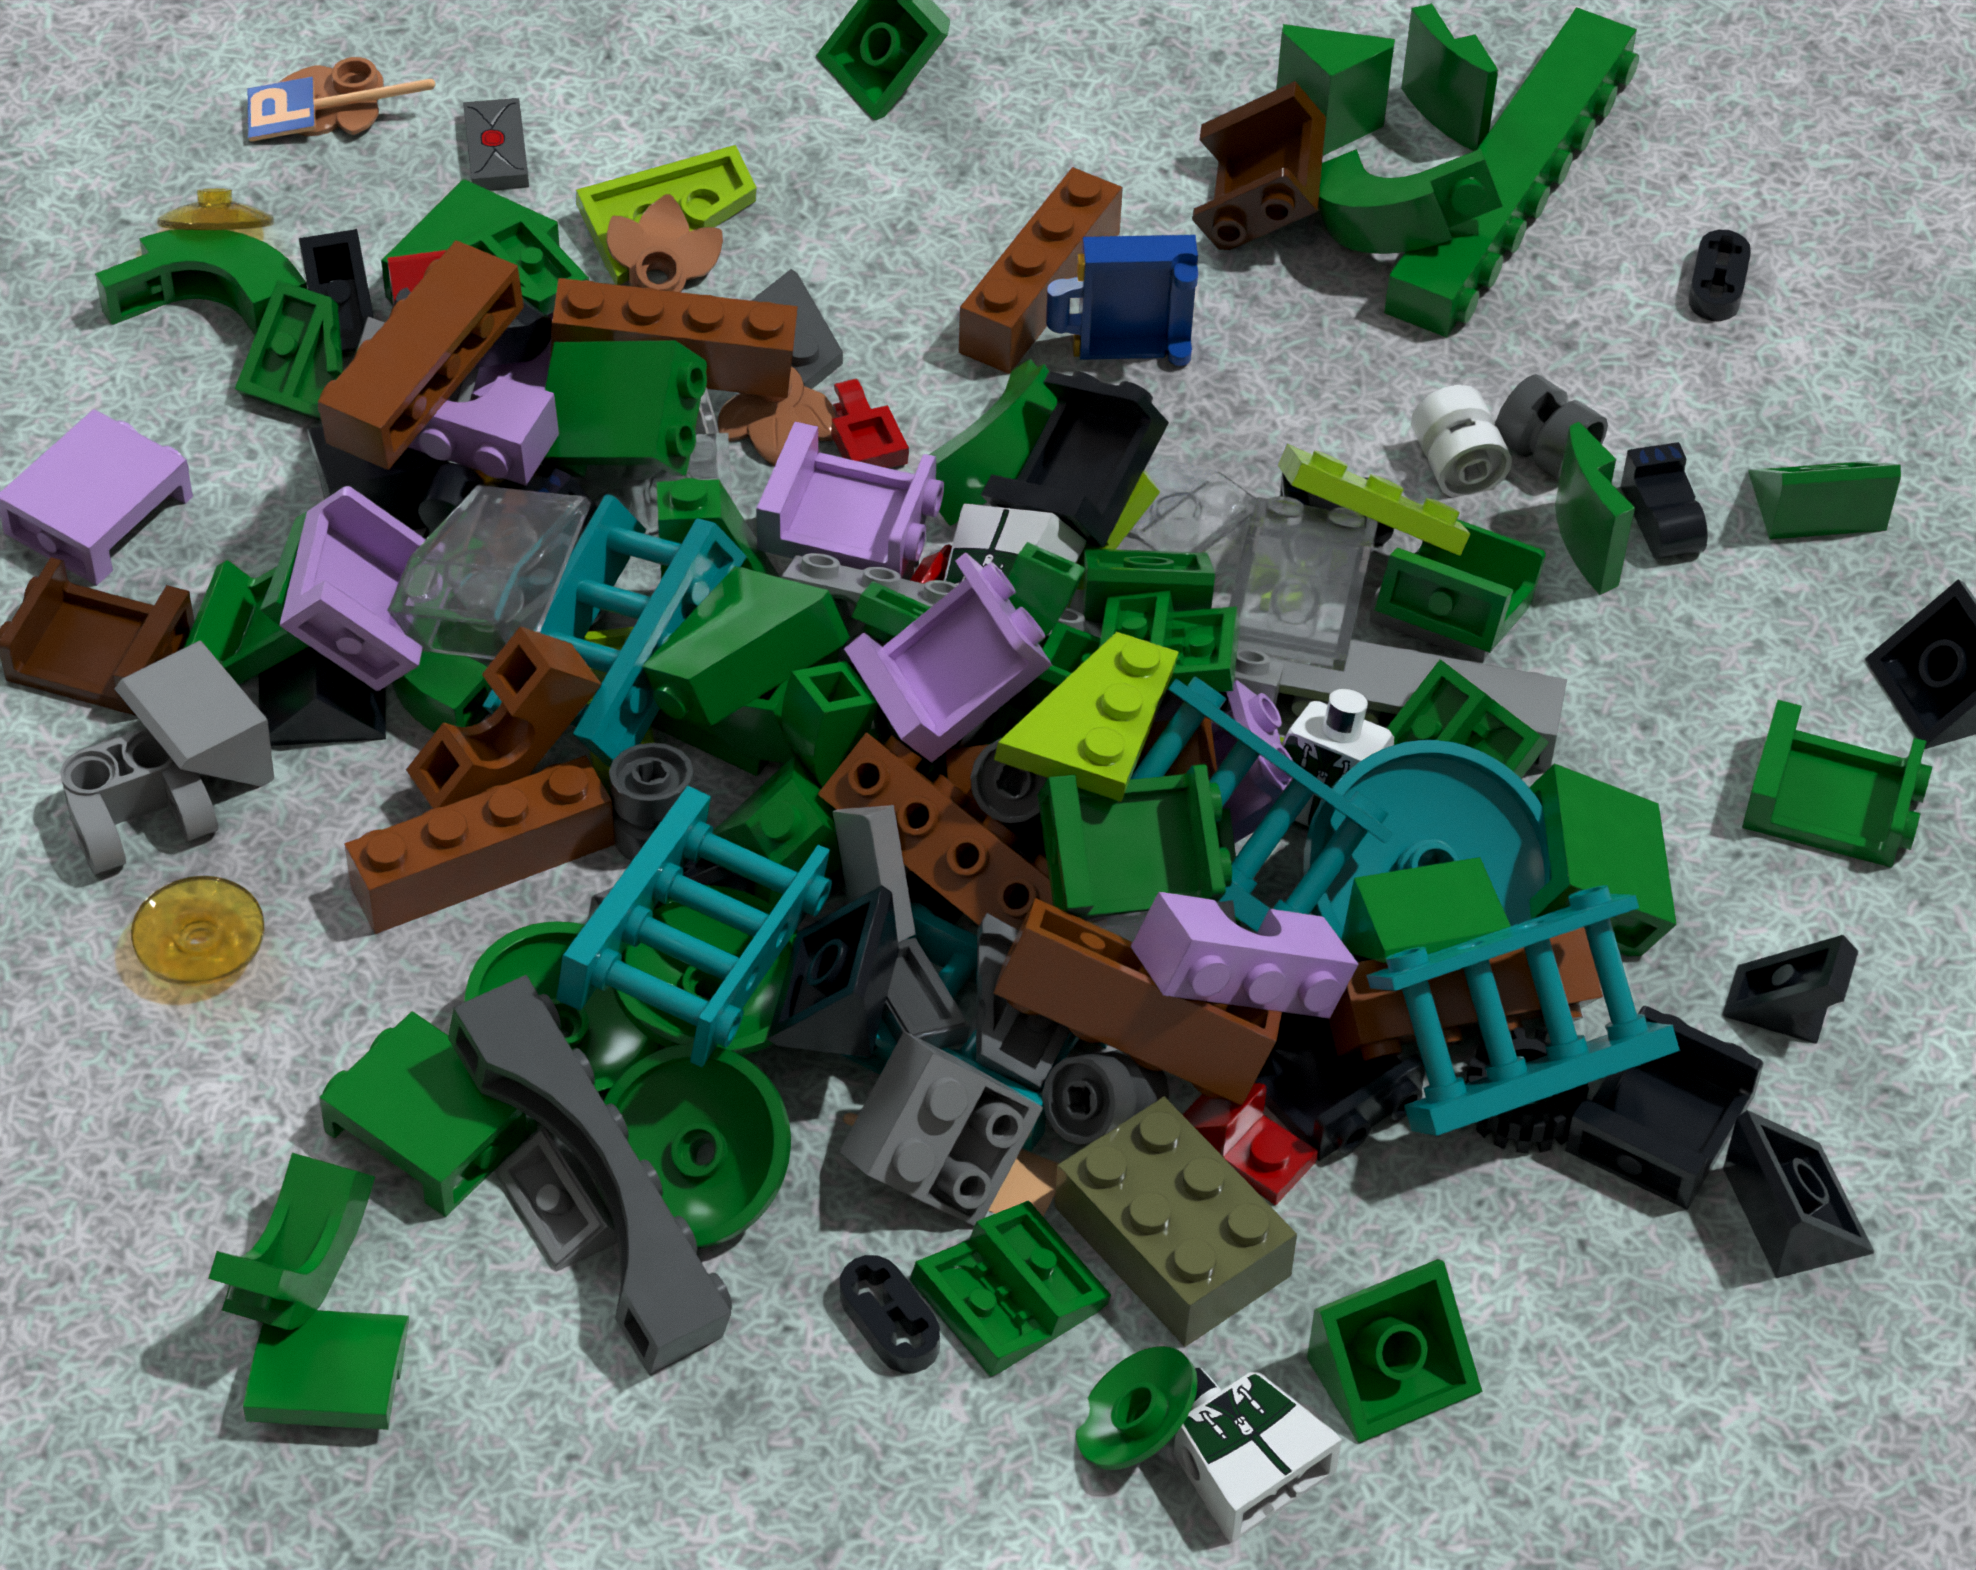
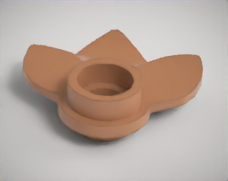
(345, 77)
(663, 244)
(770, 419)

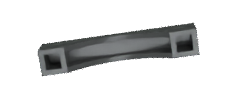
(521, 1058)

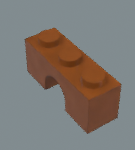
(540, 692)

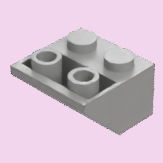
(940, 1130)

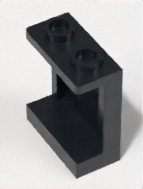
(1085, 455)
(1331, 1097)
(1668, 1116)

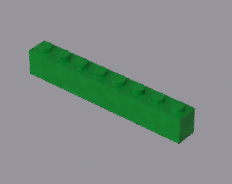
(1524, 155)

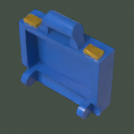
(1131, 298)

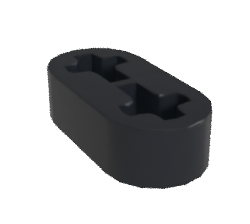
(1730, 277)
(901, 1305)

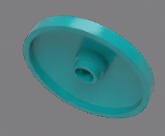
(1442, 808)

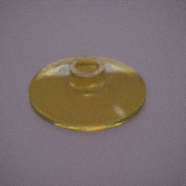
(215, 212)
(193, 910)

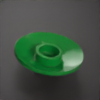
(1137, 1408)

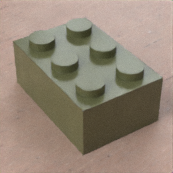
(1175, 1221)

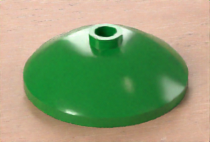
(597, 1030)
(672, 1031)
(682, 1106)

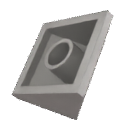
(201, 716)

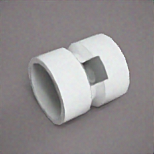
(1461, 441)

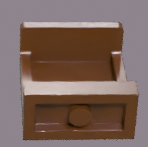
(1266, 166)
(88, 639)

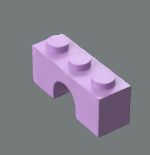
(497, 434)
(1204, 956)

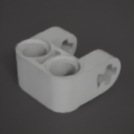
(124, 782)

